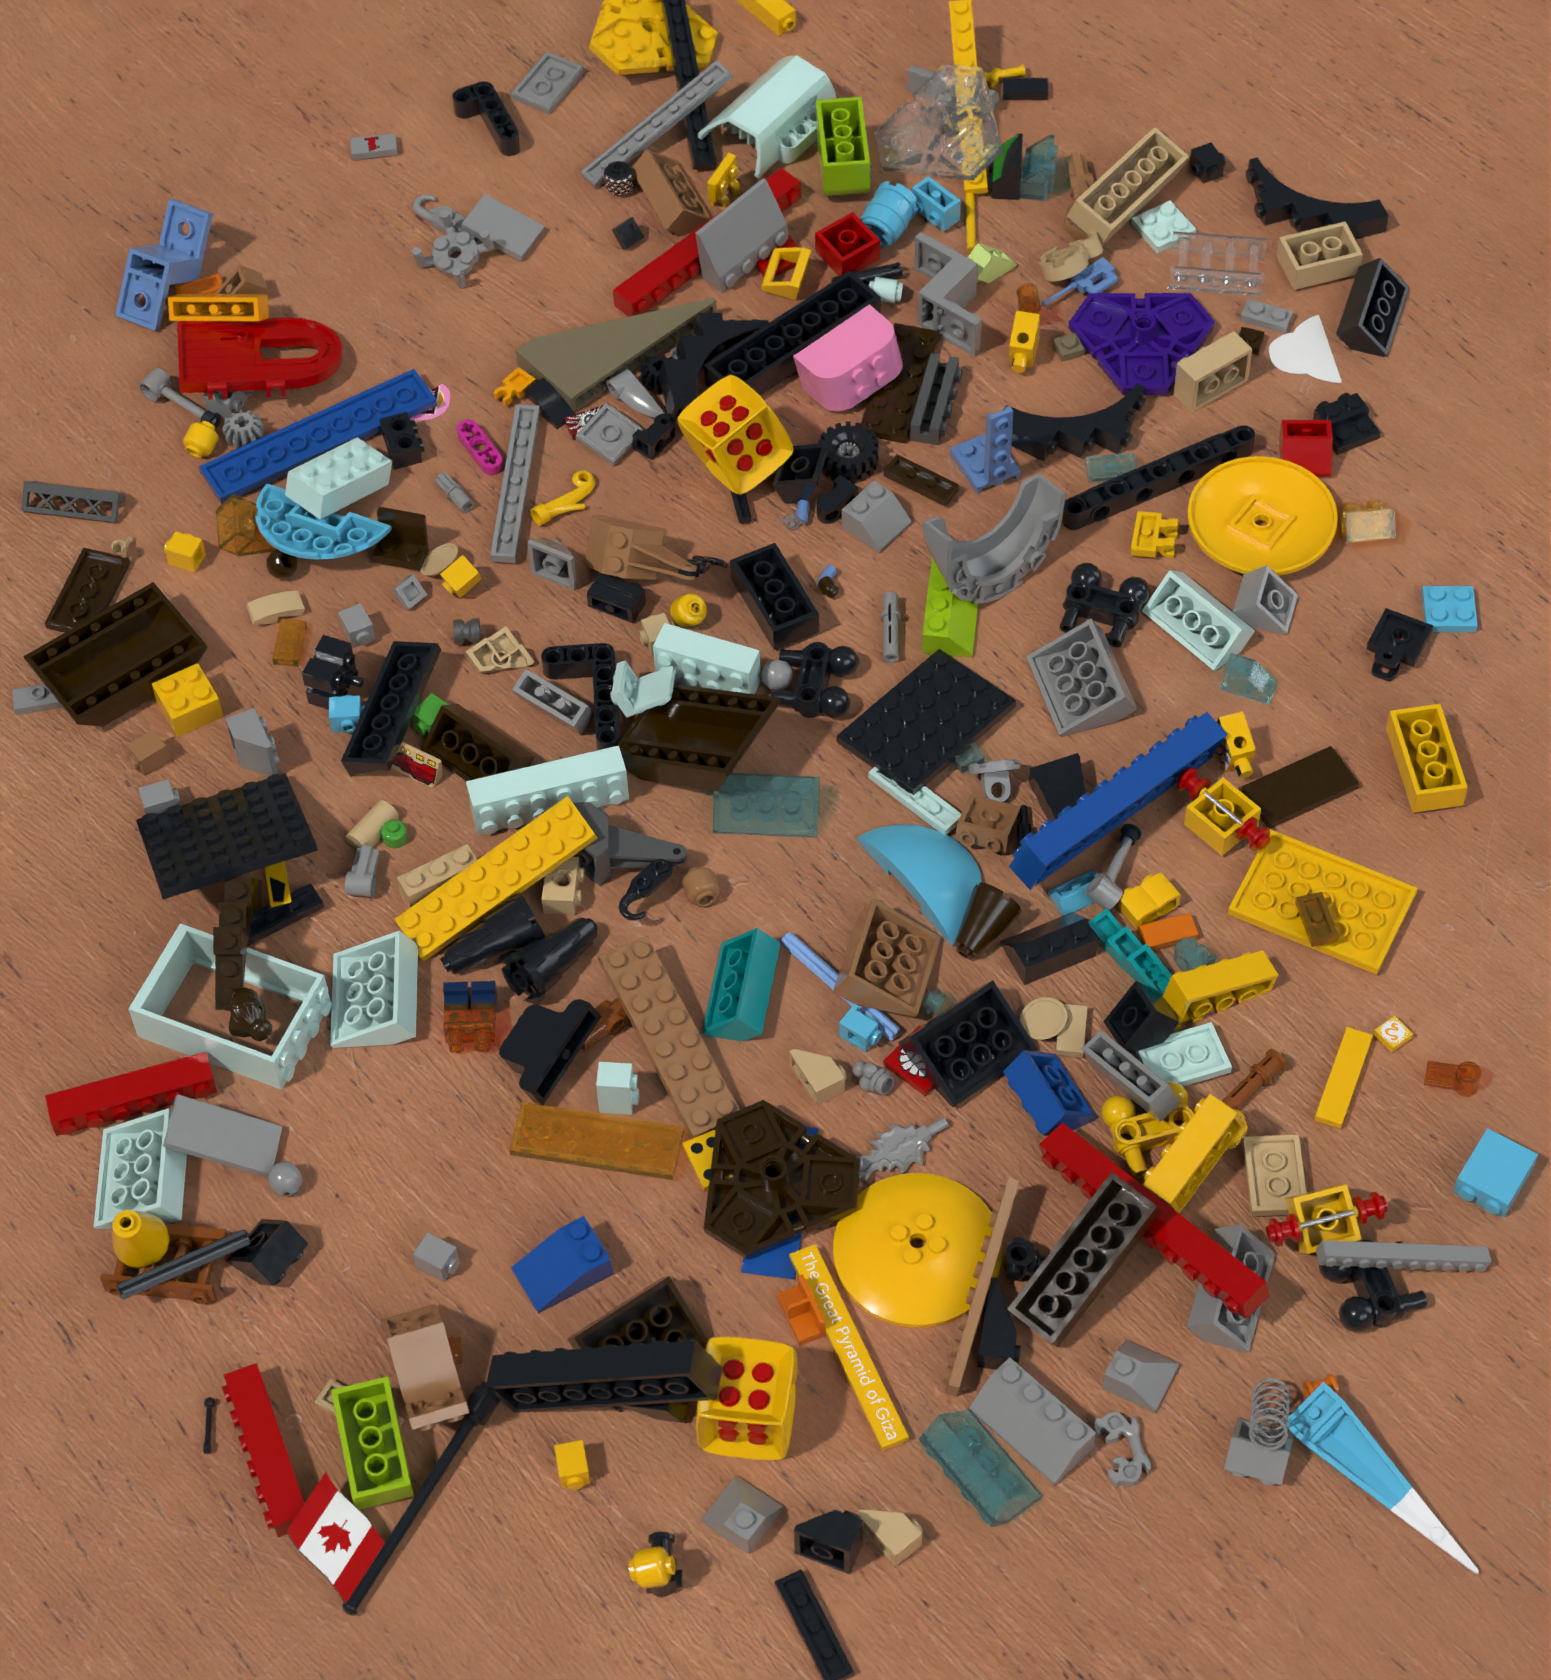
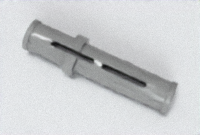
(890, 604)

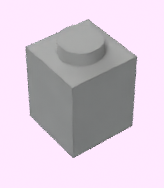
(356, 625)
(158, 797)
(436, 1257)

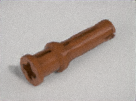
(1259, 1076)

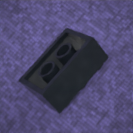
(1051, 947)

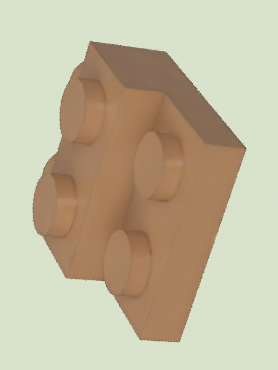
(987, 823)

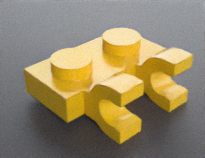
(722, 179)
(1147, 532)

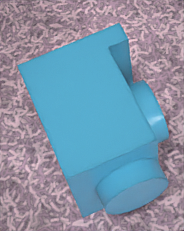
(859, 1029)

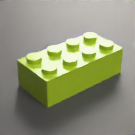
(372, 1443)

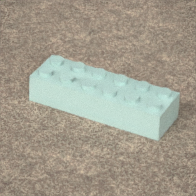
(524, 793)

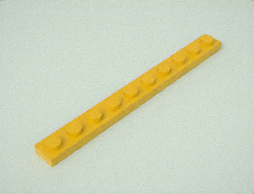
(965, 55)

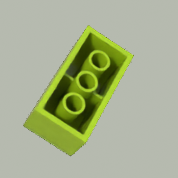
(842, 146)

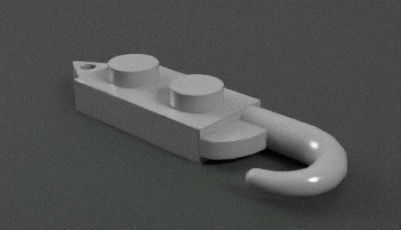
(434, 217)

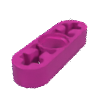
(479, 457)

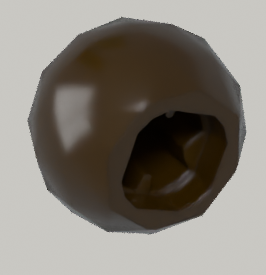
(281, 564)

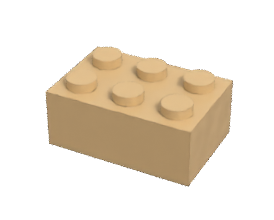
(1319, 255)
(1212, 371)

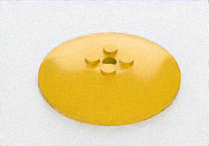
(1267, 489)
(907, 1282)

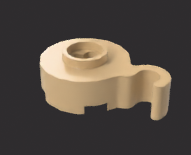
(1068, 262)

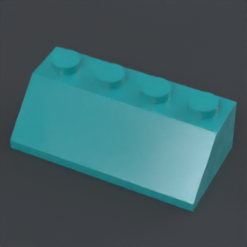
(741, 986)

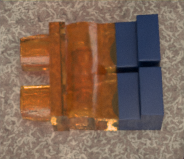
(468, 1025)

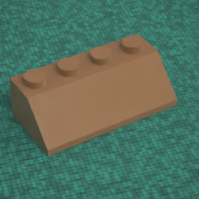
(670, 193)

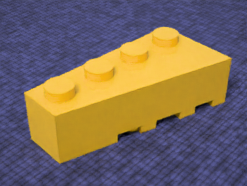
(1219, 986)

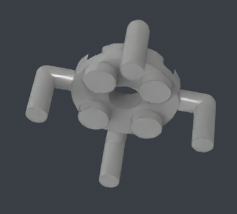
(451, 243)

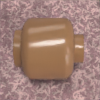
(701, 886)

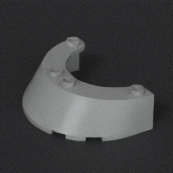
(999, 559)

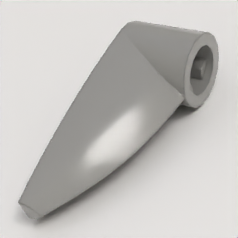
(631, 391)

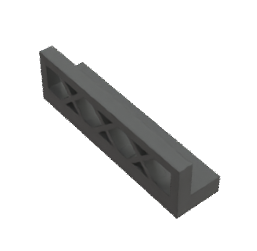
(72, 491)

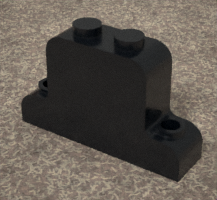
(546, 1044)

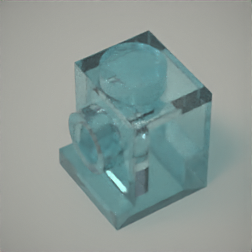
(1191, 954)

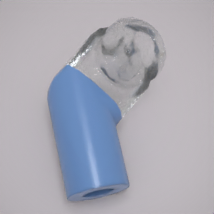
(800, 518)

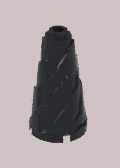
(497, 936)
(543, 963)

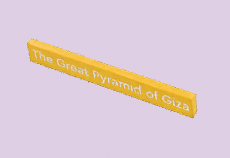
(850, 1350)

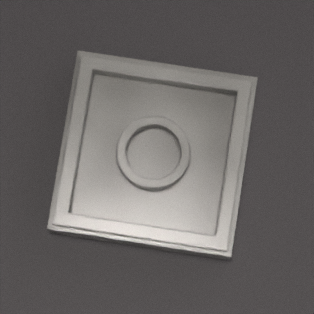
(608, 434)

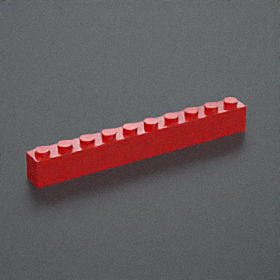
(682, 260)
(1170, 1232)

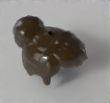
(248, 1015)

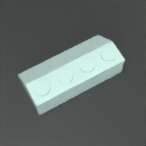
(1197, 619)

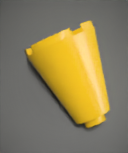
(139, 1238)

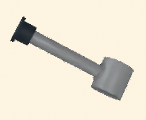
(158, 385)
(1103, 888)

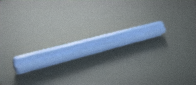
(829, 976)

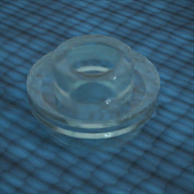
(933, 1001)

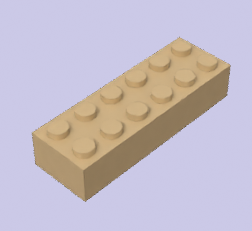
(1128, 185)

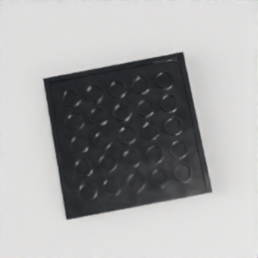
(225, 835)

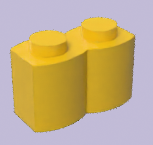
(1149, 900)

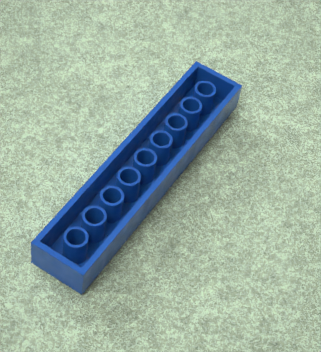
(1116, 800)

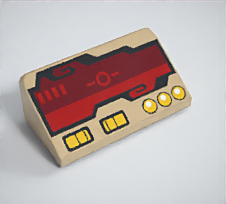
(418, 765)

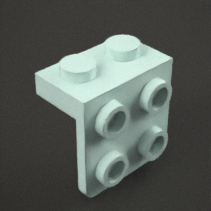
(639, 694)

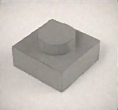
(409, 592)

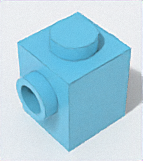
(344, 713)

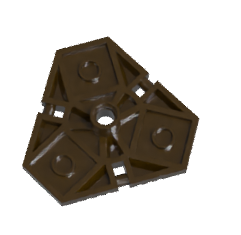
(755, 1208)

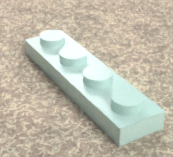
(923, 803)

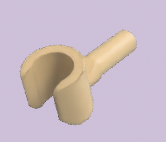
(121, 546)

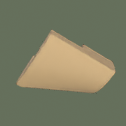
(498, 653)

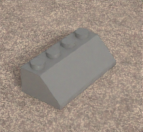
(1209, 1315)
(1033, 1421)

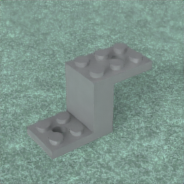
(947, 293)

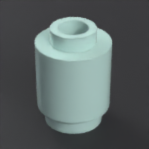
(887, 289)

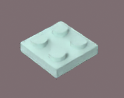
(1158, 224)

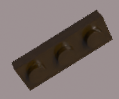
(921, 480)

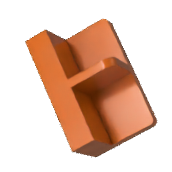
(802, 1312)

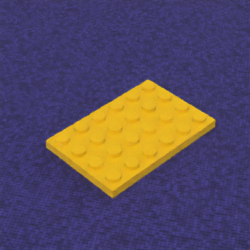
(1361, 901)

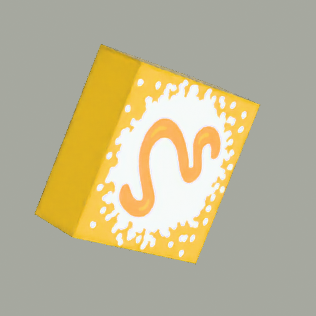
(1393, 1034)

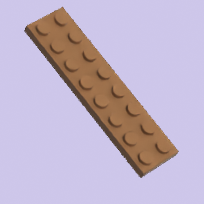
(668, 1035)

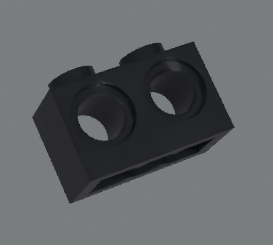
(401, 440)

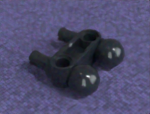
(1102, 603)
(812, 690)
(1373, 1290)

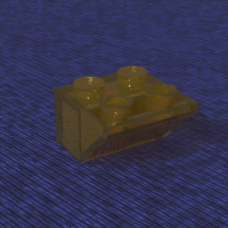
(1366, 521)
(239, 529)

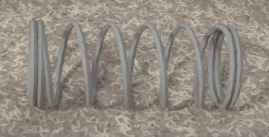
(1257, 1406)

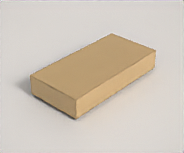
(1072, 1036)

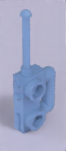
(1083, 281)

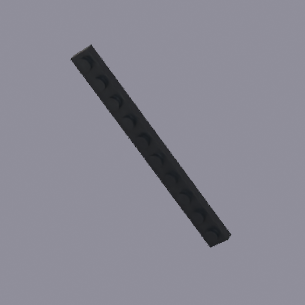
(685, 70)

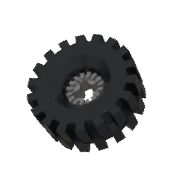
(851, 441)

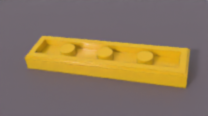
(1343, 1078)

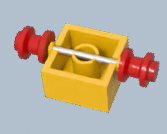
(1221, 813)
(1325, 1216)

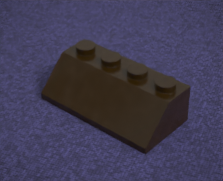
(472, 746)

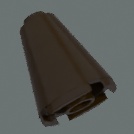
(984, 920)

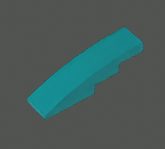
(1129, 953)

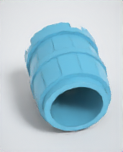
(890, 212)

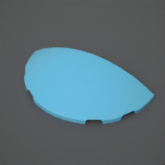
(305, 536)
(930, 868)

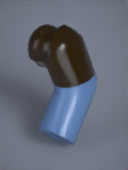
(825, 582)

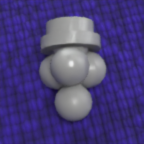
(873, 1077)

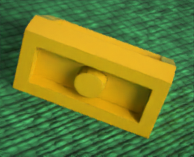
(786, 289)

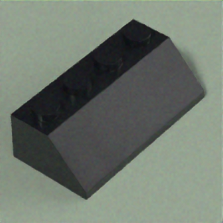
(1373, 309)

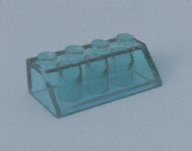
(767, 805)
(979, 1467)

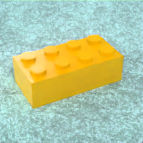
(1426, 758)
(1194, 1152)

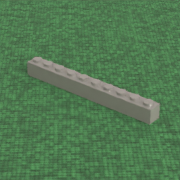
(1403, 1255)

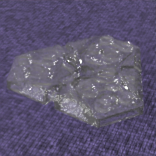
(950, 129)

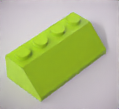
(947, 620)

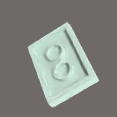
(1187, 1056)

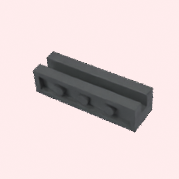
(935, 399)

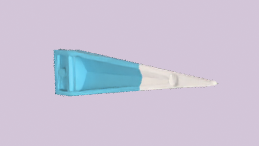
(1341, 1440)

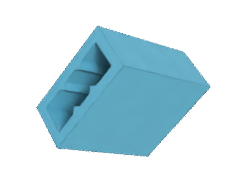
(1495, 1173)

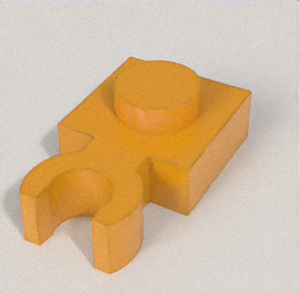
(514, 385)

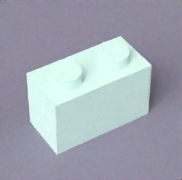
(616, 1088)

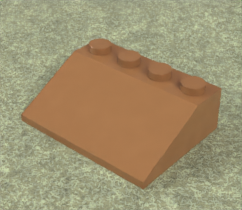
(887, 961)

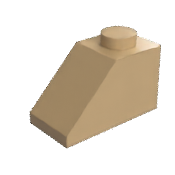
(818, 1075)
(892, 1533)

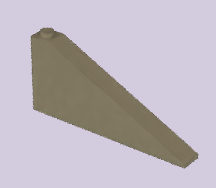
(587, 357)

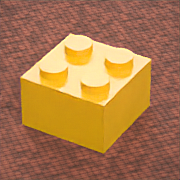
(187, 700)

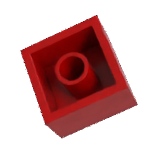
(847, 245)

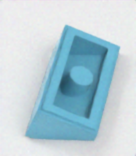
(1071, 895)

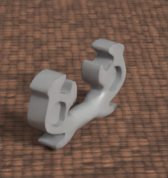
(1129, 1472)

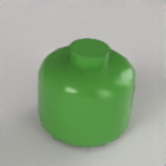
(394, 834)

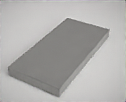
(222, 1136)

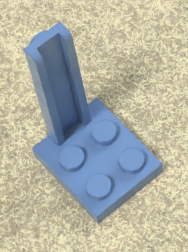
(988, 457)

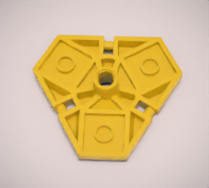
(634, 35)

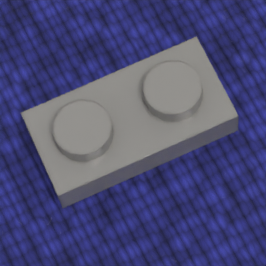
(1266, 316)

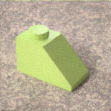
(991, 262)

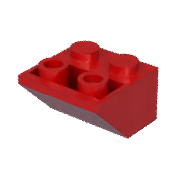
(1307, 445)

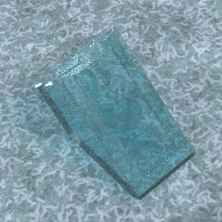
(1247, 679)

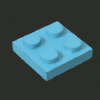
(1449, 608)

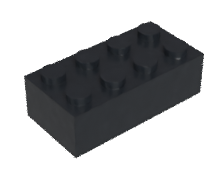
(774, 596)

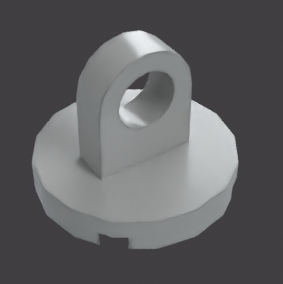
(995, 772)

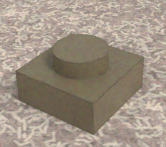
(1068, 347)

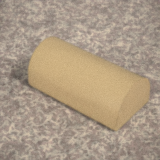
(369, 828)

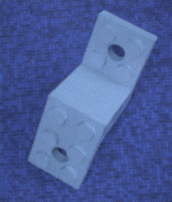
(158, 266)

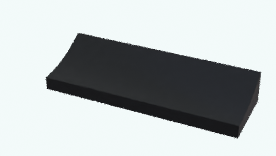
(390, 707)

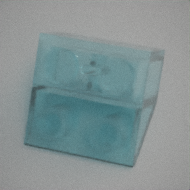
(1038, 169)

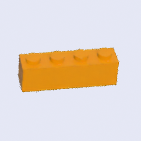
(218, 307)

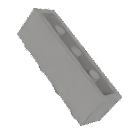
(1130, 1076)

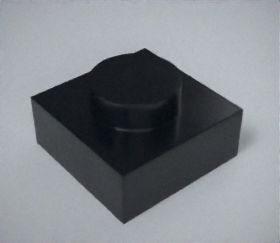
(627, 233)

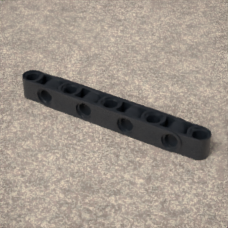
(1157, 477)

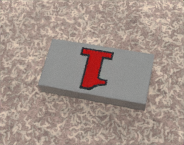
(373, 146)

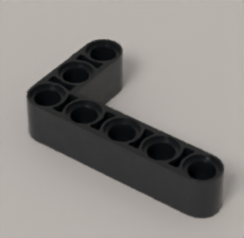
(583, 662)

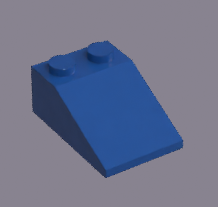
(563, 1265)

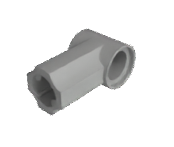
(362, 878)

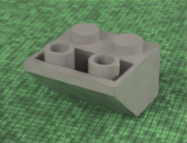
(252, 743)

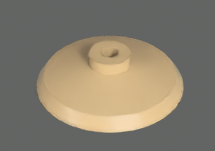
(439, 559)
(1044, 1018)

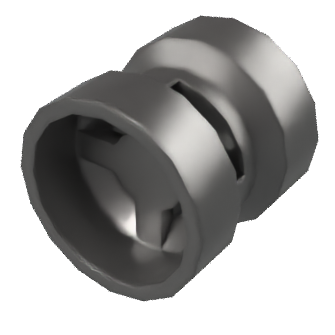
(468, 630)

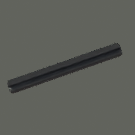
(183, 1264)

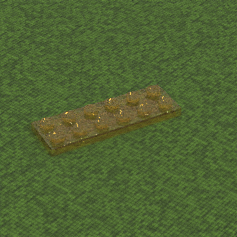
(597, 1141)

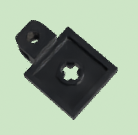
(1393, 652)

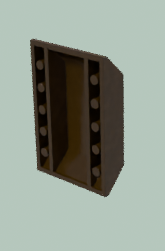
(116, 656)
(695, 736)

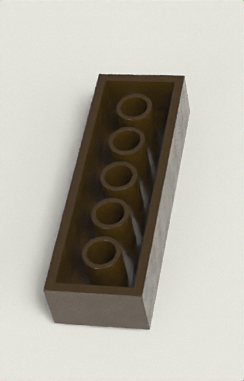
(1084, 1259)

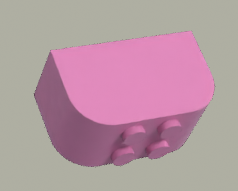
(850, 361)

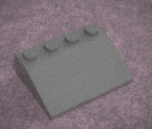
(740, 236)
(1081, 680)

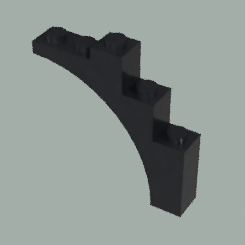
(1281, 203)
(711, 338)
(1106, 428)

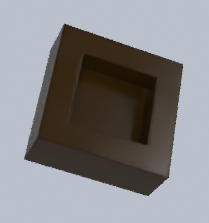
(1253, 338)

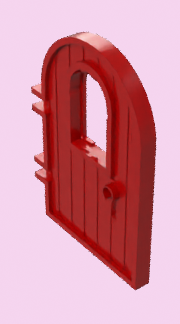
(229, 357)

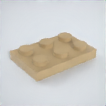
(1273, 1172)

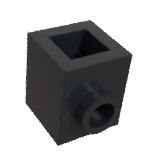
(1207, 163)

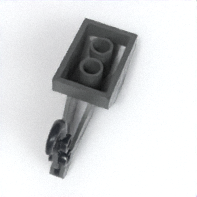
(626, 849)

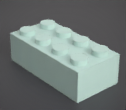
(338, 478)
(707, 660)

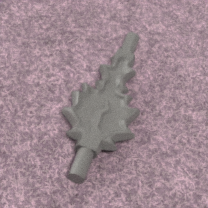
(899, 1147)

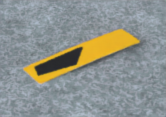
(277, 884)

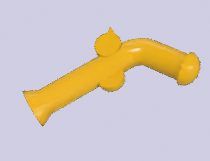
(998, 74)

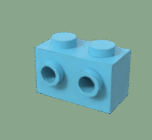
(937, 204)

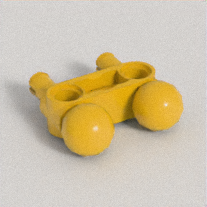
(1147, 1132)

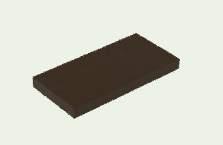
(87, 589)
(1300, 787)

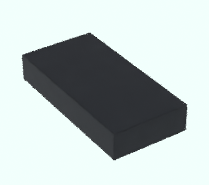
(1025, 88)

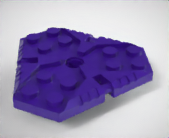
(1141, 336)

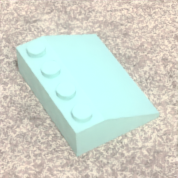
(375, 992)
(139, 1171)

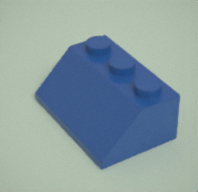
(1048, 1092)

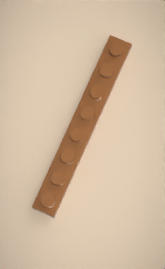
(977, 1295)

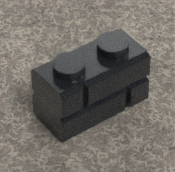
(616, 597)

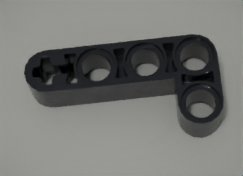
(484, 101)

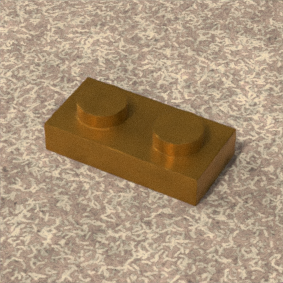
(1316, 919)

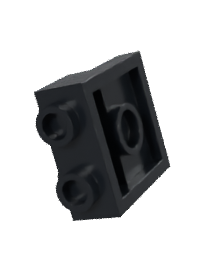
(1349, 422)

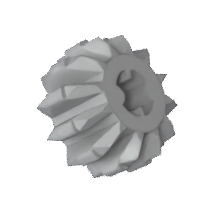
(242, 428)

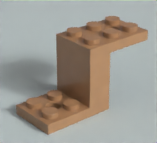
(424, 1367)

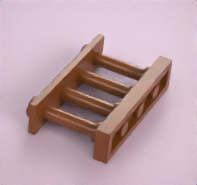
(184, 1239)

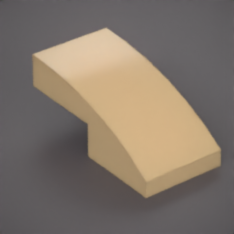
(271, 607)

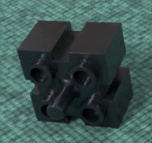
(330, 671)

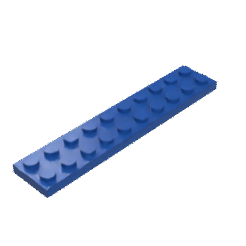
(315, 435)

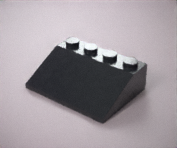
(968, 1044)

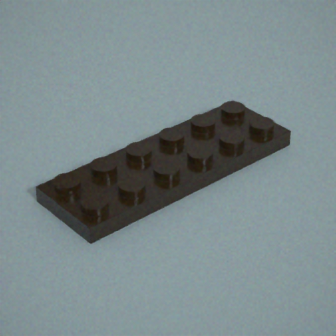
(893, 405)

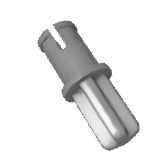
(454, 492)

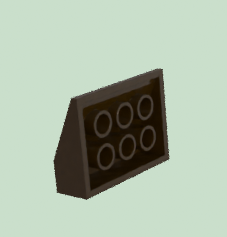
(645, 1318)

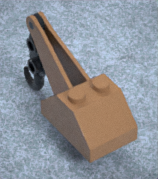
(638, 551)

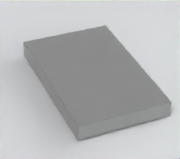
(547, 82)
(508, 228)

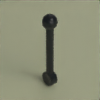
(209, 1403)

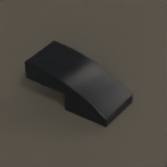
(551, 403)

